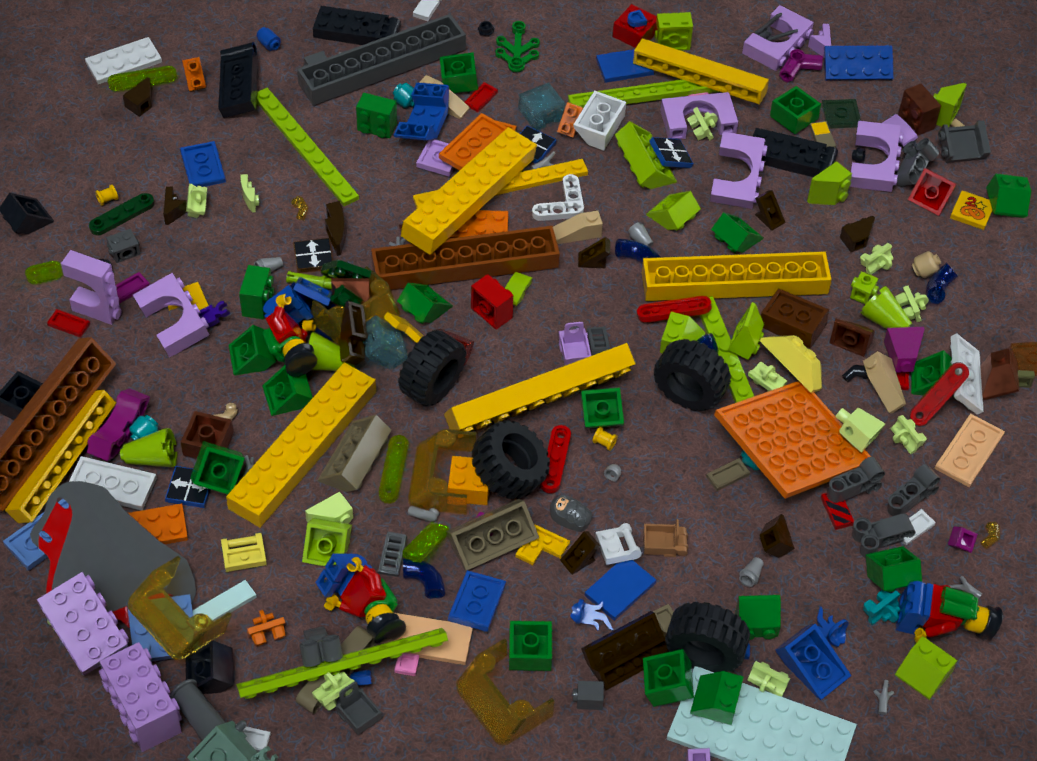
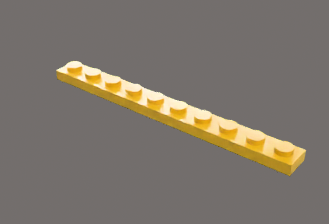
(530, 178)

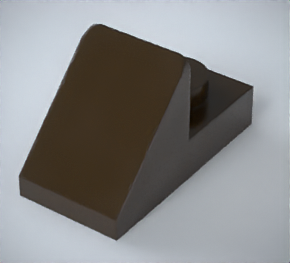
(172, 206)
(769, 210)
(595, 254)
(580, 553)

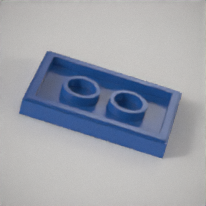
(620, 66)
(202, 164)
(313, 291)
(620, 588)
(477, 601)

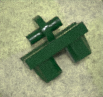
(343, 294)

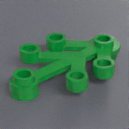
(517, 63)

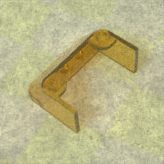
(381, 302)
(431, 492)
(167, 621)
(497, 716)

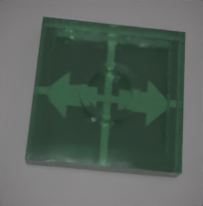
(841, 113)

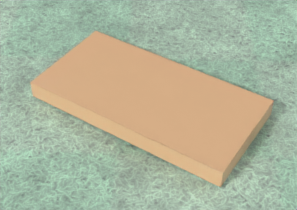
(969, 450)
(451, 651)

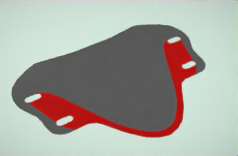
(105, 544)

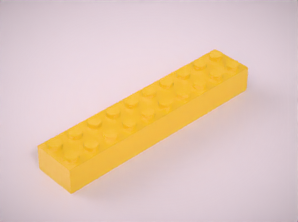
(468, 191)
(735, 275)
(544, 387)
(301, 445)

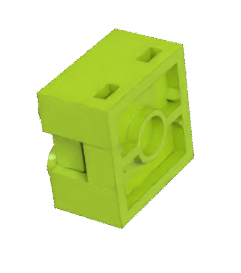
(674, 30)

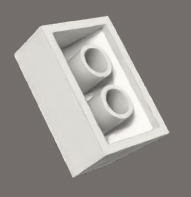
(600, 119)

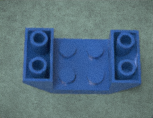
(428, 113)

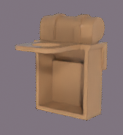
(665, 539)

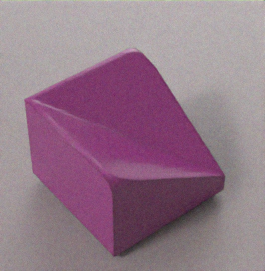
(962, 539)

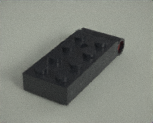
(353, 25)
(238, 80)
(796, 153)

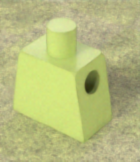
(859, 427)

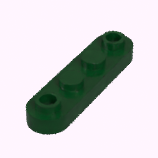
(121, 214)

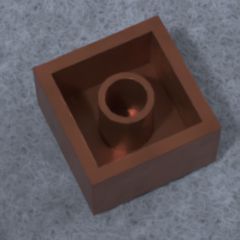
(919, 109)
(208, 429)

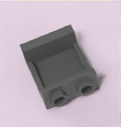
(964, 142)

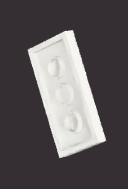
(123, 59)
(971, 390)
(125, 484)

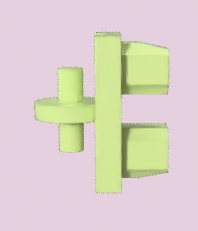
(697, 119)
(196, 200)
(880, 258)
(914, 303)
(767, 377)
(907, 435)
(768, 678)
(330, 689)

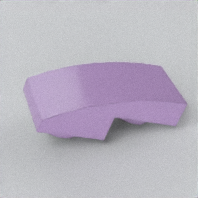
(908, 133)

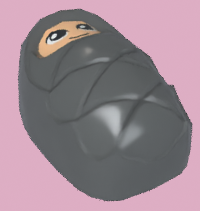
(570, 513)

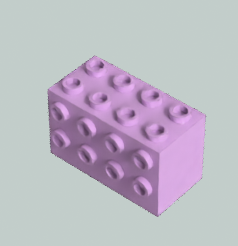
(83, 622)
(140, 696)

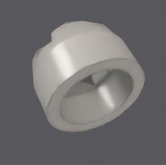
(614, 470)

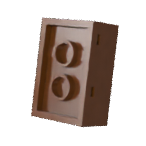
(794, 316)

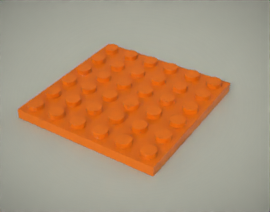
(791, 438)

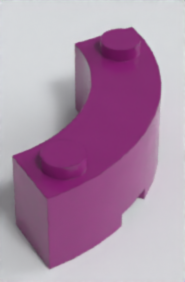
(109, 438)

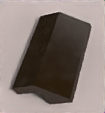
(622, 651)

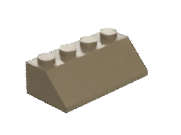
(355, 454)
(510, 529)

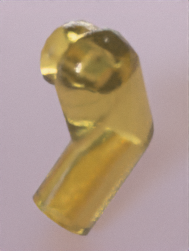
(302, 206)
(994, 534)

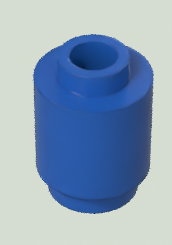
(268, 39)

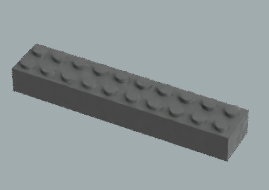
(381, 59)

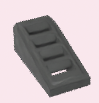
(595, 344)
(397, 542)

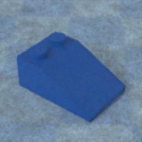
(813, 661)

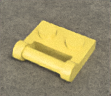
(243, 557)

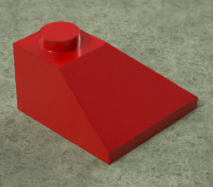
(932, 191)

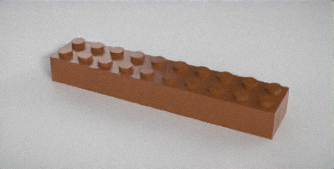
(468, 257)
(50, 414)

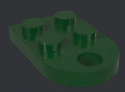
(342, 269)

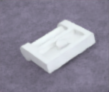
(612, 548)

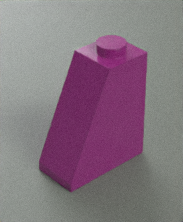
(903, 346)

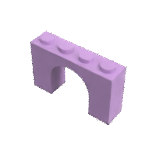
(776, 54)
(675, 109)
(750, 150)
(877, 176)
(102, 303)
(190, 326)

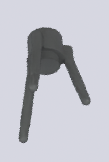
(765, 31)

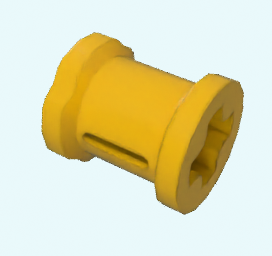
(106, 195)
(605, 438)

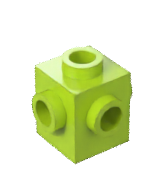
(864, 287)

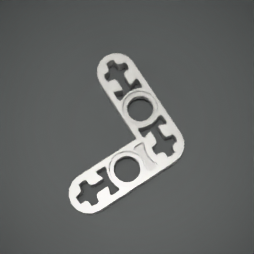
(569, 203)

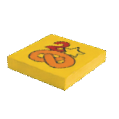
(972, 210)

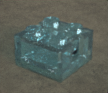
(541, 106)
(384, 343)

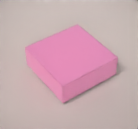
(407, 664)

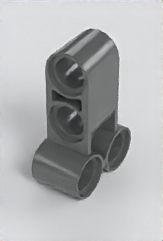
(915, 161)
(866, 478)
(923, 484)
(881, 532)
(320, 647)

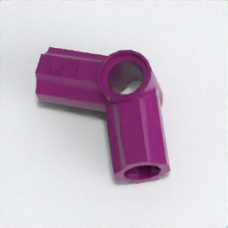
(797, 61)

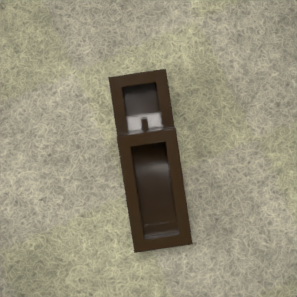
(335, 226)
(353, 334)

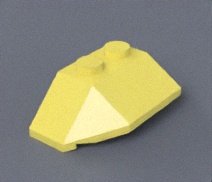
(797, 359)

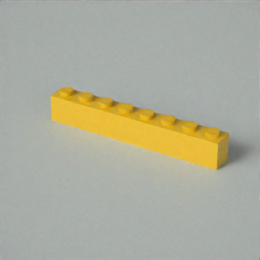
(700, 71)
(59, 459)

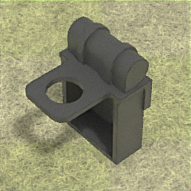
(357, 709)

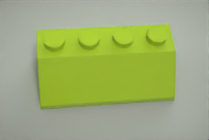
(642, 157)

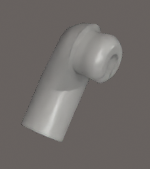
(423, 514)

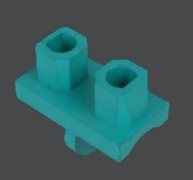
(885, 610)

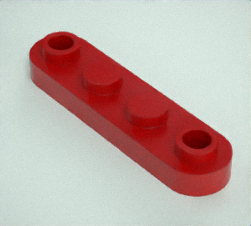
(686, 306)
(939, 393)
(557, 454)

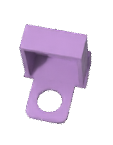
(574, 343)

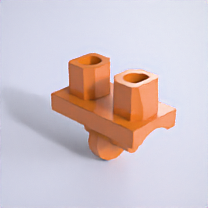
(194, 73)
(568, 119)
(275, 626)

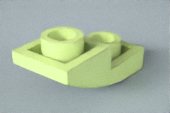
(249, 193)

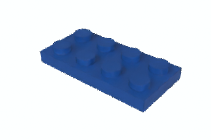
(858, 62)

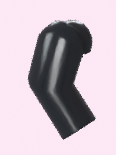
(855, 370)

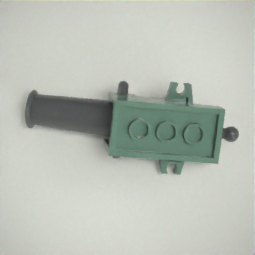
(219, 739)

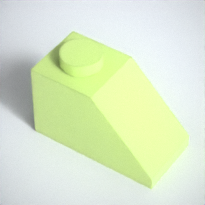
(331, 509)

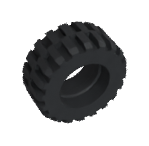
(432, 368)
(692, 375)
(498, 471)
(709, 636)

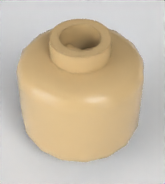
(926, 264)

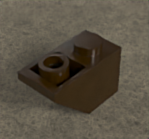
(139, 97)
(857, 234)
(776, 537)

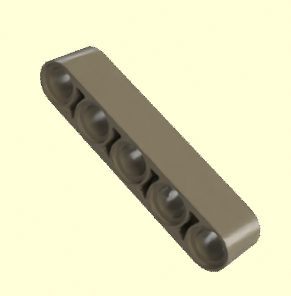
(356, 641)

